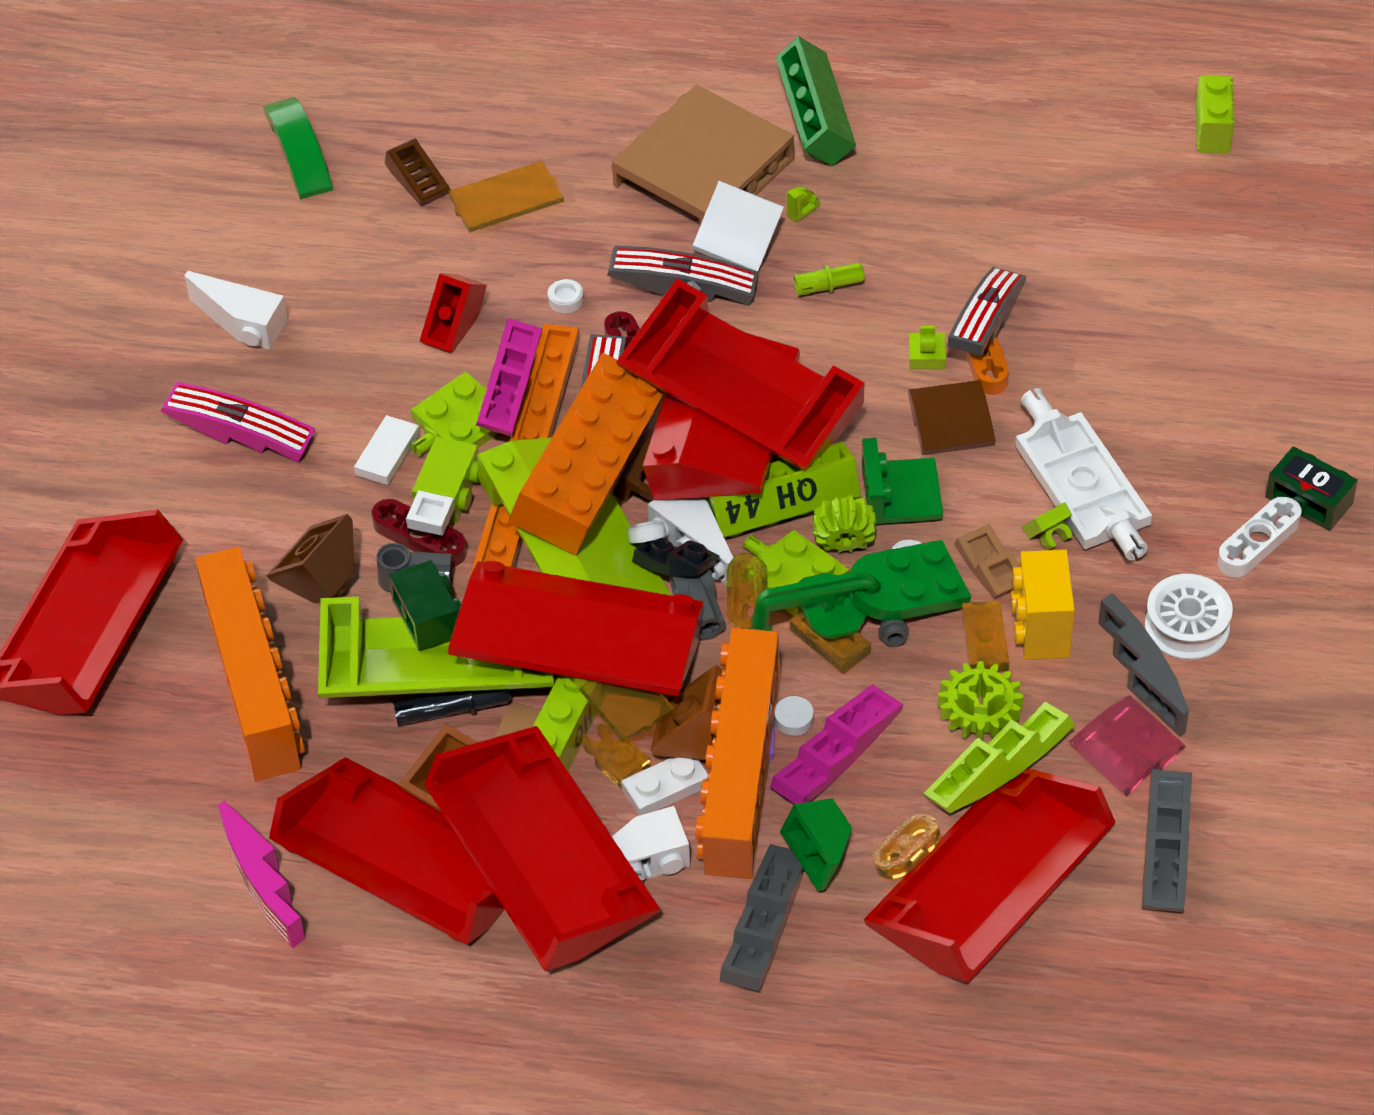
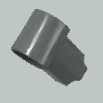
(396, 557)
(702, 589)

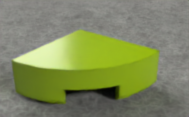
(801, 203)

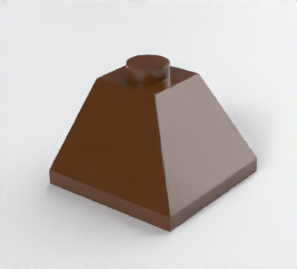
(318, 561)

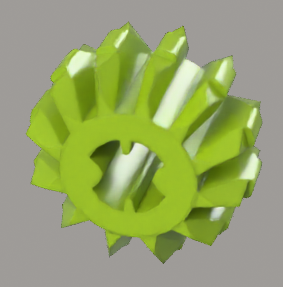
(844, 524)

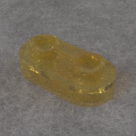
(743, 592)
(906, 846)

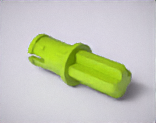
(828, 278)

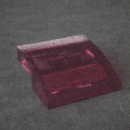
(1126, 744)

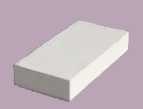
(386, 450)

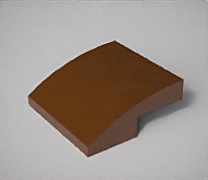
(951, 417)

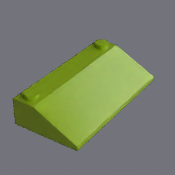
(606, 550)
(382, 659)

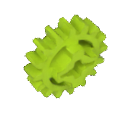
(961, 705)

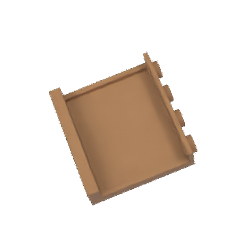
(700, 144)

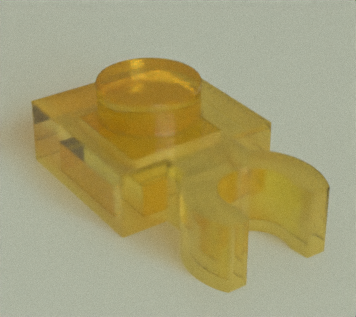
(615, 758)

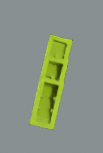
(991, 765)

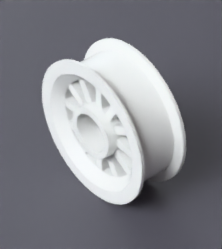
(1188, 616)

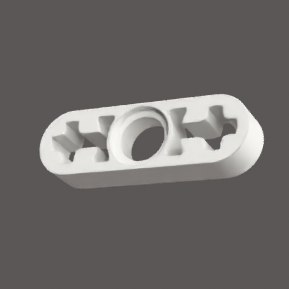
(1256, 551)

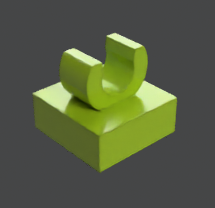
(927, 349)
(1050, 522)

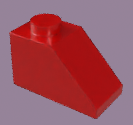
(452, 311)

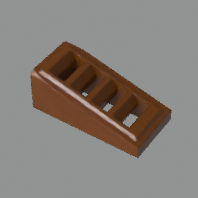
(412, 151)

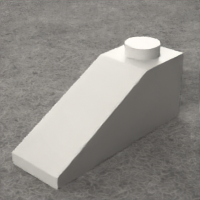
(242, 311)

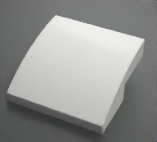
(737, 227)

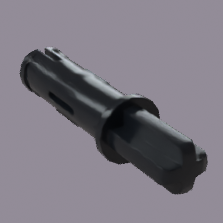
(447, 704)

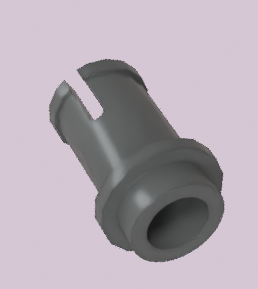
(893, 632)

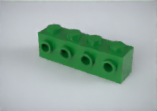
(815, 101)

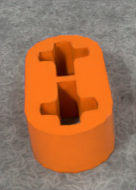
(996, 363)

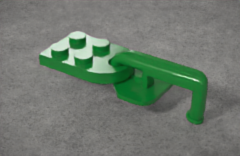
(880, 585)

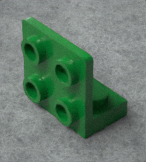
(900, 488)

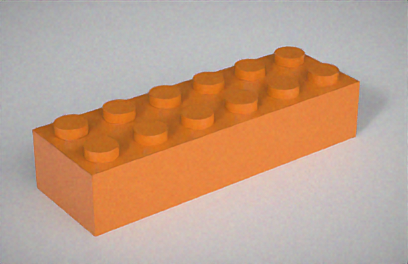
(586, 456)
(251, 663)
(738, 753)

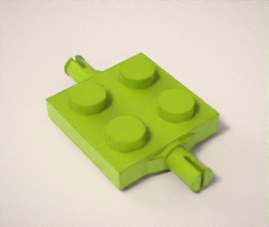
(452, 414)
(792, 560)

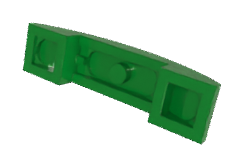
(299, 147)

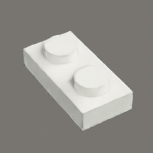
(663, 784)

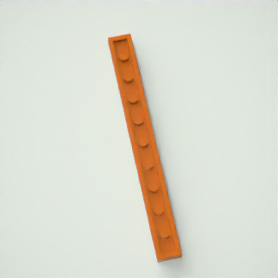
(534, 420)

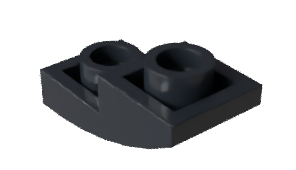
(682, 561)

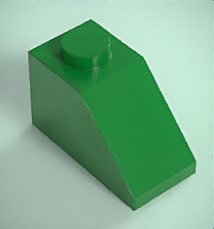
(817, 838)

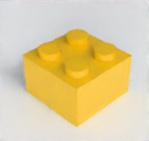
(1043, 604)

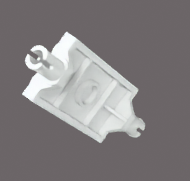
(1082, 473)

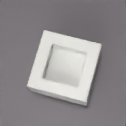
(430, 513)

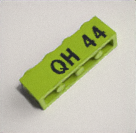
(789, 492)
(565, 719)

